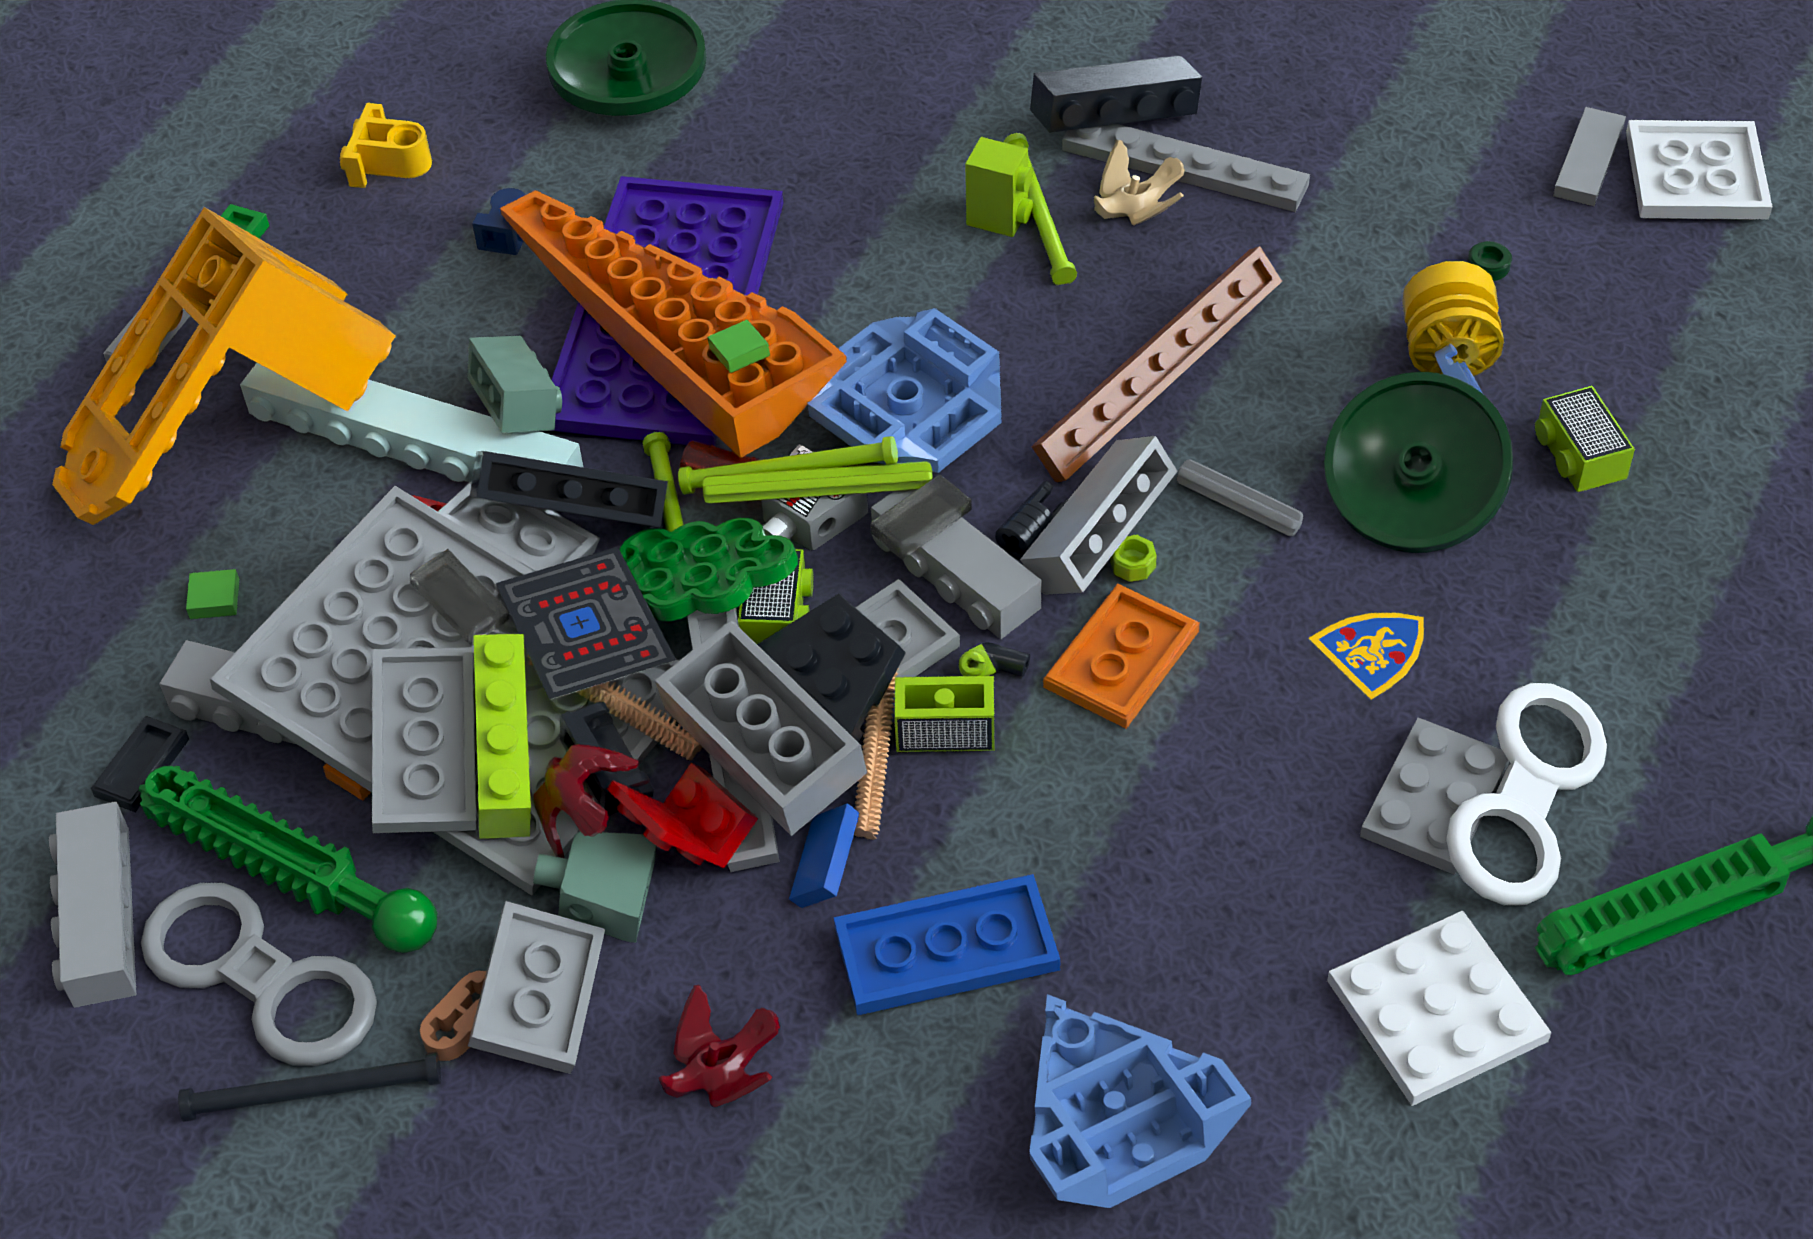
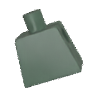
(602, 881)

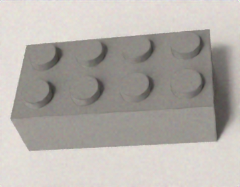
(761, 727)

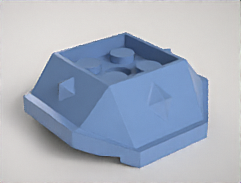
(915, 382)

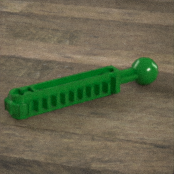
(326, 877)
(1670, 901)

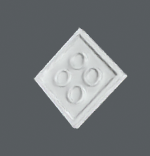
(1698, 169)
(1438, 1007)

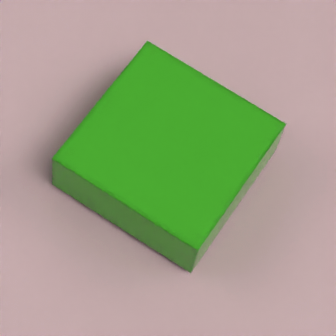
(738, 346)
(212, 594)

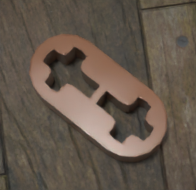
(454, 1012)

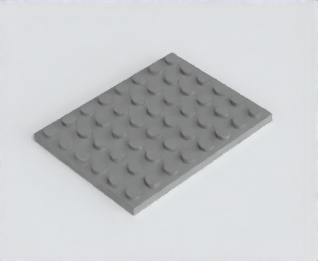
(313, 662)

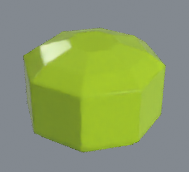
(1134, 559)

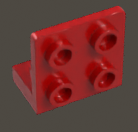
(695, 817)

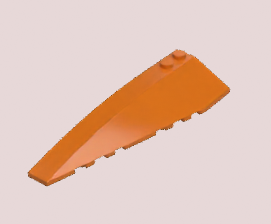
(662, 318)

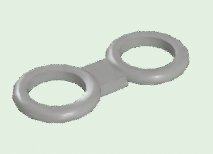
(259, 974)

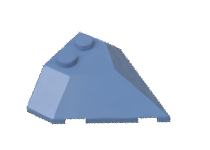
(1123, 1108)

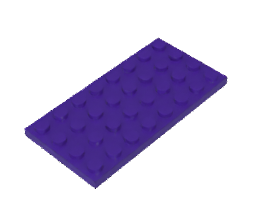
(708, 225)

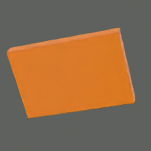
(1121, 655)

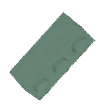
(513, 384)

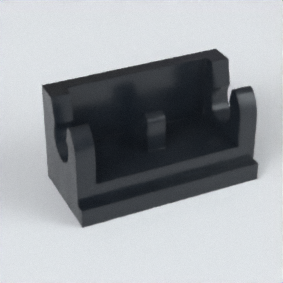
(596, 728)

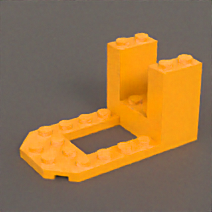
(243, 300)

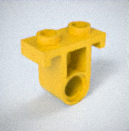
(384, 148)

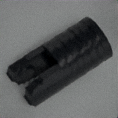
(1026, 523)

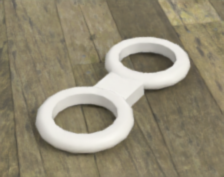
(1526, 794)

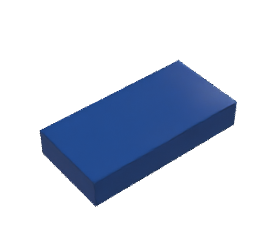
(824, 856)

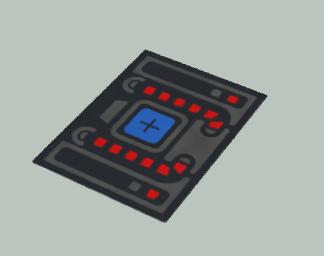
(584, 623)

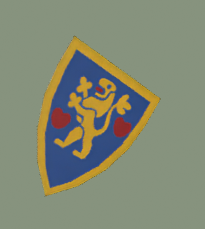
(1373, 648)

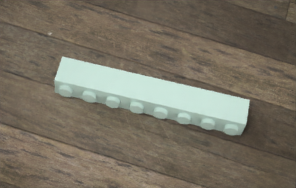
(399, 426)

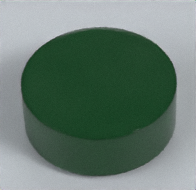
(1492, 258)

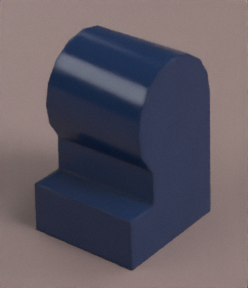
(492, 229)

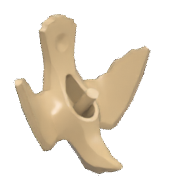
(1128, 196)

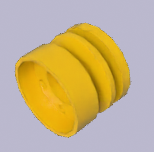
(1456, 307)

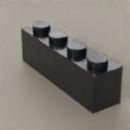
(1115, 93)
(568, 489)

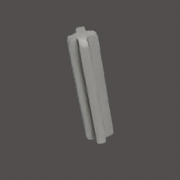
(1240, 497)

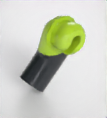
(991, 658)

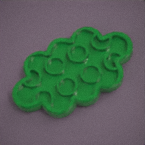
(706, 565)

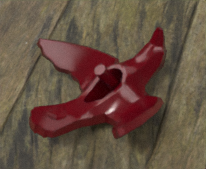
(565, 790)
(717, 1063)

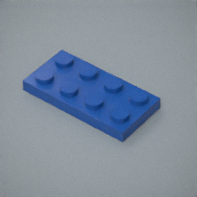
(946, 944)

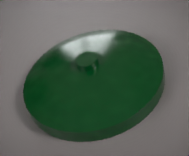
(626, 57)
(1418, 462)

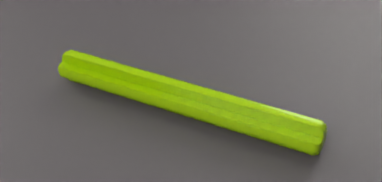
(816, 482)

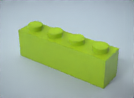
(501, 736)

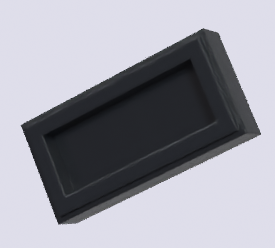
(148, 748)

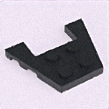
(837, 660)

